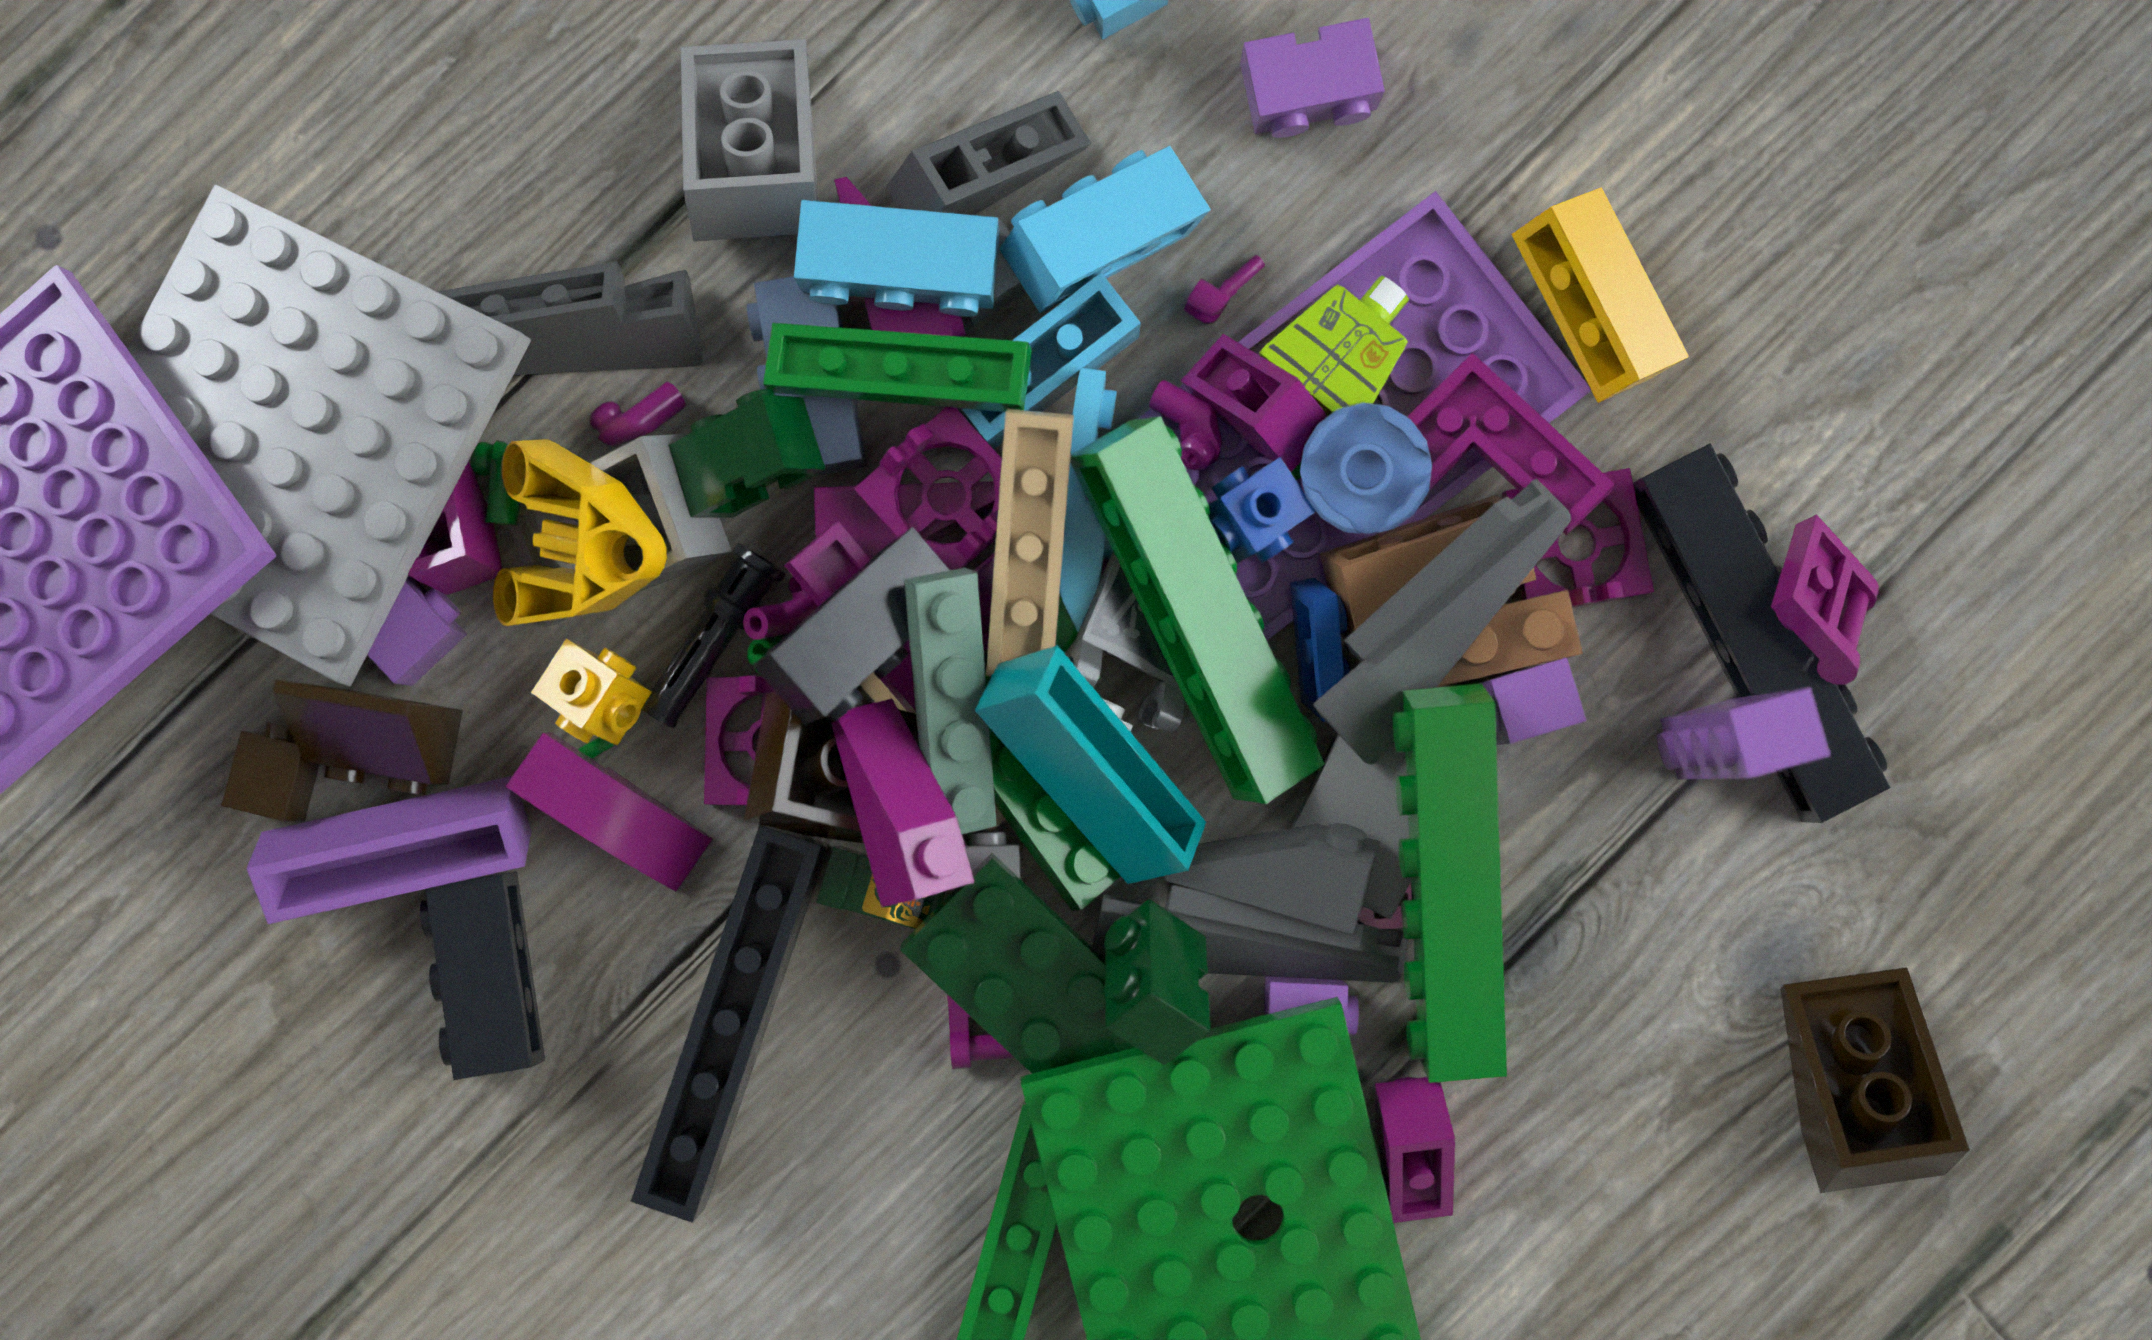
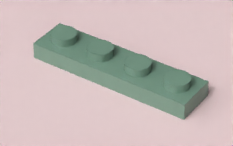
(947, 689)

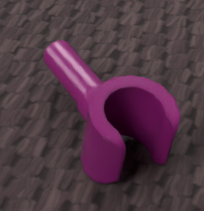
(1209, 302)

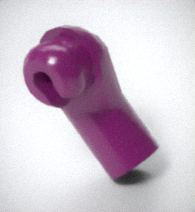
(639, 420)
(1196, 421)
(781, 617)

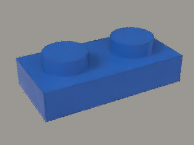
(1318, 622)

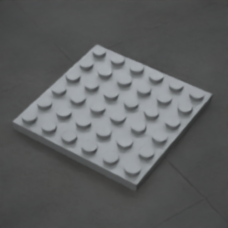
(326, 409)

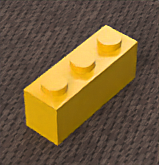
(1599, 294)

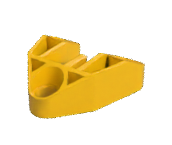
(565, 485)

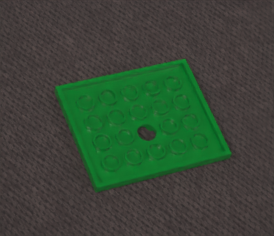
(1160, 1156)

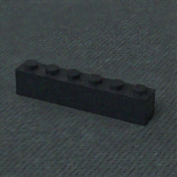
(1730, 587)
(729, 1023)

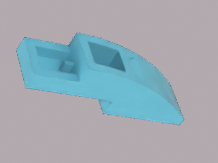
(1084, 538)

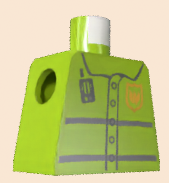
(1343, 345)

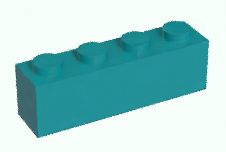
(1091, 765)

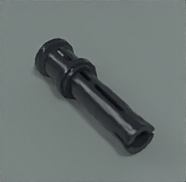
(726, 605)

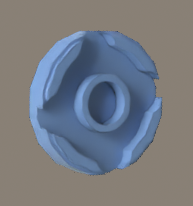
(1366, 468)

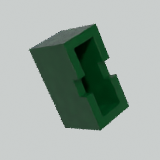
(741, 453)
(1154, 982)

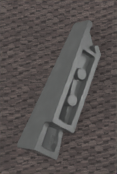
(592, 320)
(1438, 617)
(1271, 944)

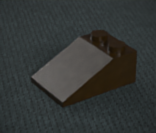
(370, 734)
(801, 777)
(1869, 1082)

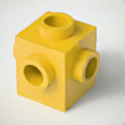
(592, 692)

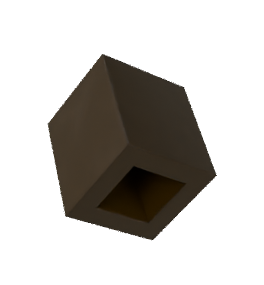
(270, 775)

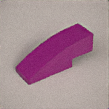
(609, 811)

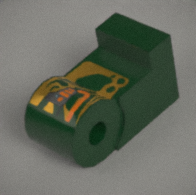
(852, 887)

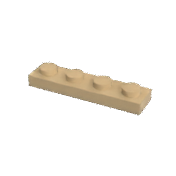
(1029, 534)

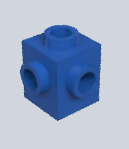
(1258, 511)

